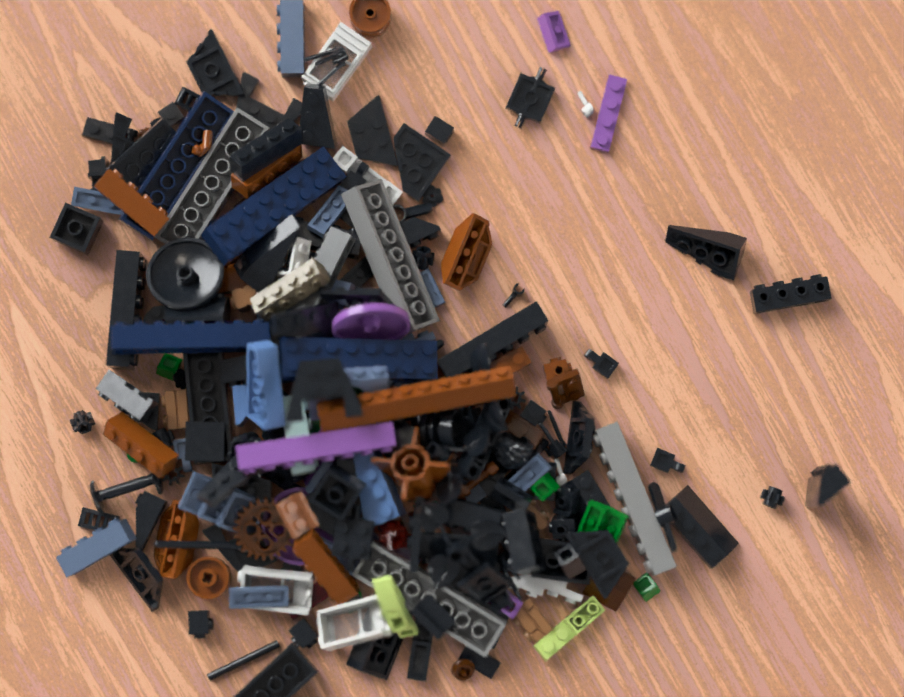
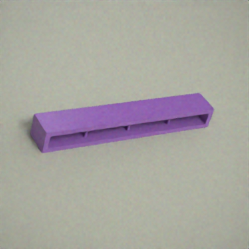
(316, 447)

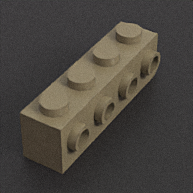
(290, 289)

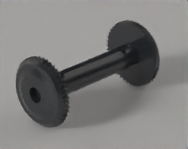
(99, 496)

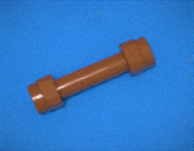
(490, 468)

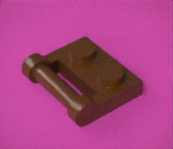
(571, 387)

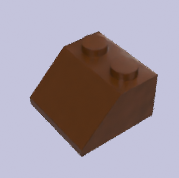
(617, 594)

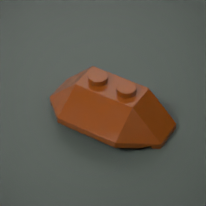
(466, 252)
(175, 526)

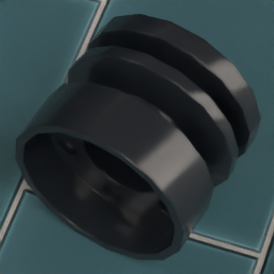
(443, 428)

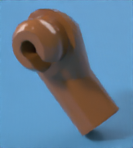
(205, 145)

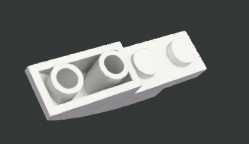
(536, 587)

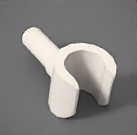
(588, 109)
(561, 479)

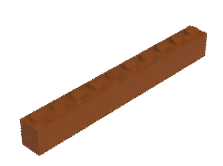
(420, 398)

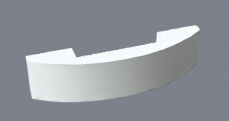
(348, 161)

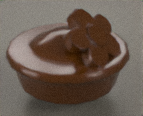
(463, 669)

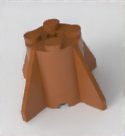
(413, 469)

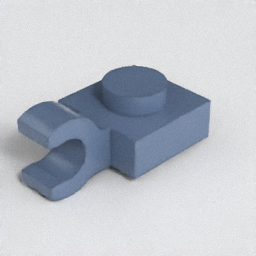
(179, 448)

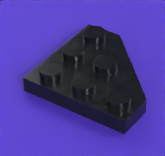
(417, 161)

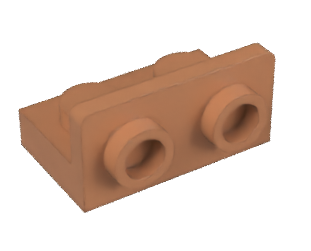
(297, 514)

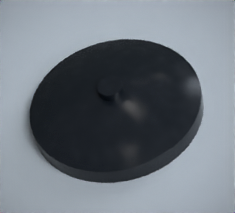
(185, 274)

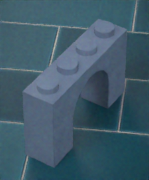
(366, 378)

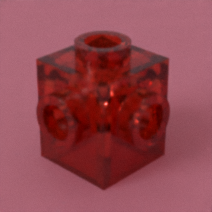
(392, 535)

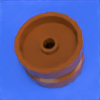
(373, 25)
(219, 582)

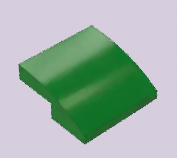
(603, 517)

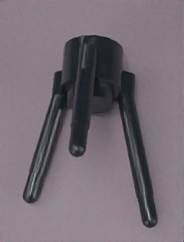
(336, 55)
(556, 447)
(502, 560)

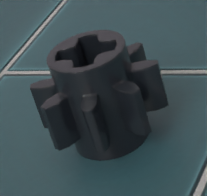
(423, 257)
(519, 399)
(82, 422)
(164, 436)
(175, 479)
(772, 497)

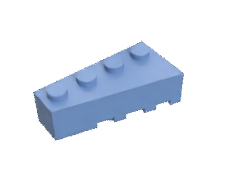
(264, 385)
(379, 497)

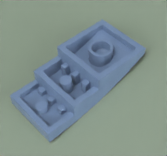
(224, 512)

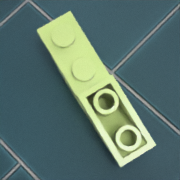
(394, 608)
(569, 628)

